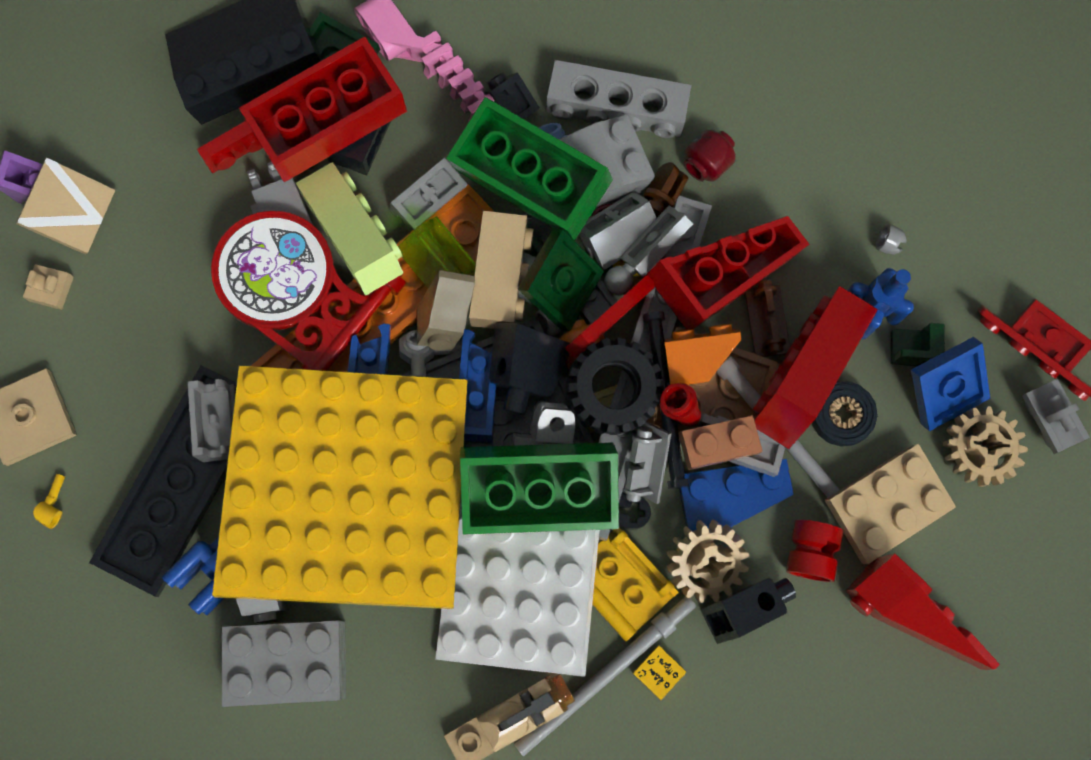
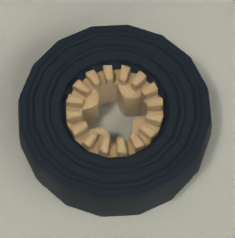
(855, 429)

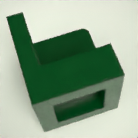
(917, 346)

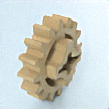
(993, 433)
(702, 558)

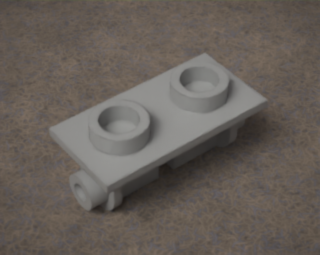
(650, 454)

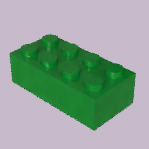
(530, 168)
(539, 488)

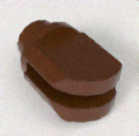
(665, 187)

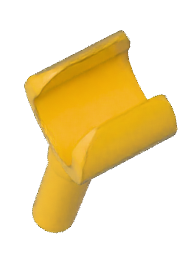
(45, 510)

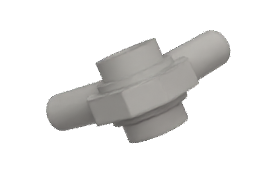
(419, 355)

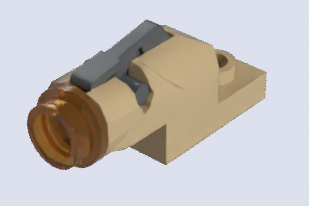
(510, 719)

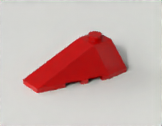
(901, 599)

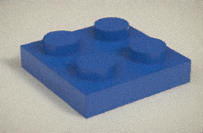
(951, 383)

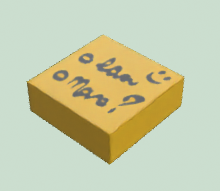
(659, 672)

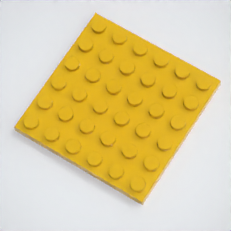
(342, 489)

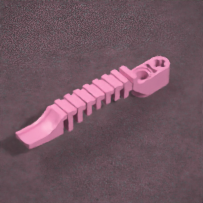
(398, 40)

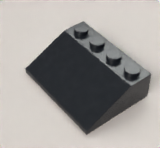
(239, 55)

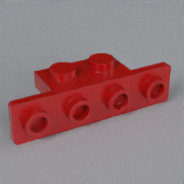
(1048, 338)

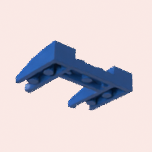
(475, 365)

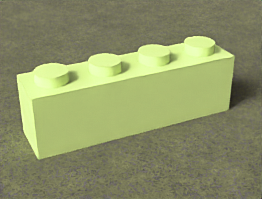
(350, 228)

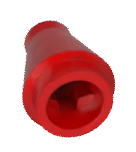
(681, 404)

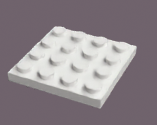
(521, 601)

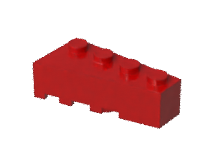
(717, 274)

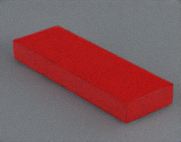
(610, 317)

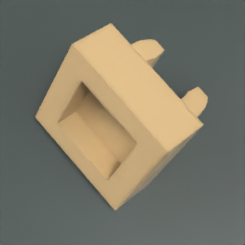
(47, 286)

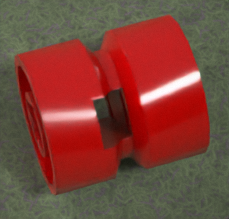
(814, 550)

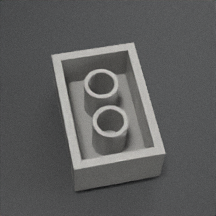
(283, 663)

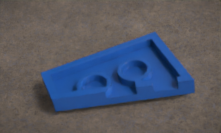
(732, 494)

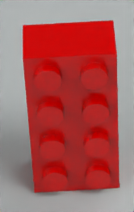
(324, 109)
(812, 366)

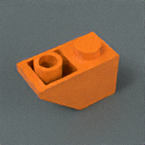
(699, 356)

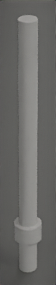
(730, 371)
(662, 626)

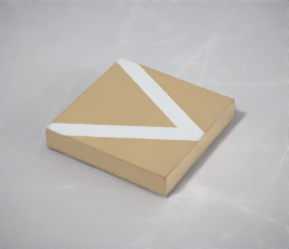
(65, 206)

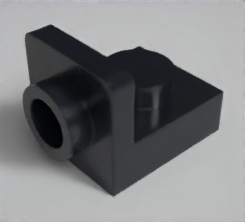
(512, 94)

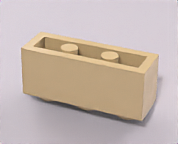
(500, 269)

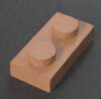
(720, 442)

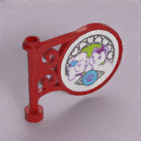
(278, 274)

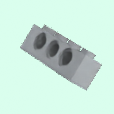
(633, 89)

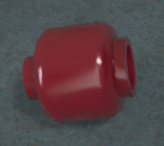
(709, 155)

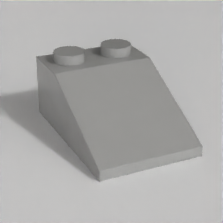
(619, 149)

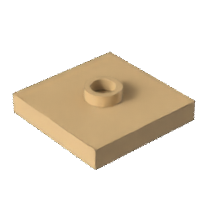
(32, 417)

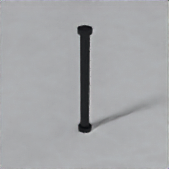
(658, 350)

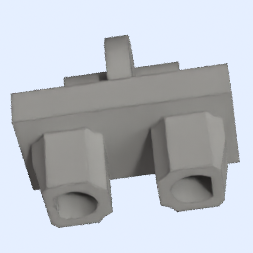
(1055, 416)

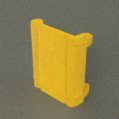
(628, 585)

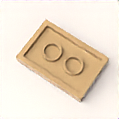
(890, 503)

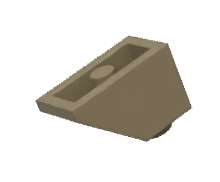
(444, 310)

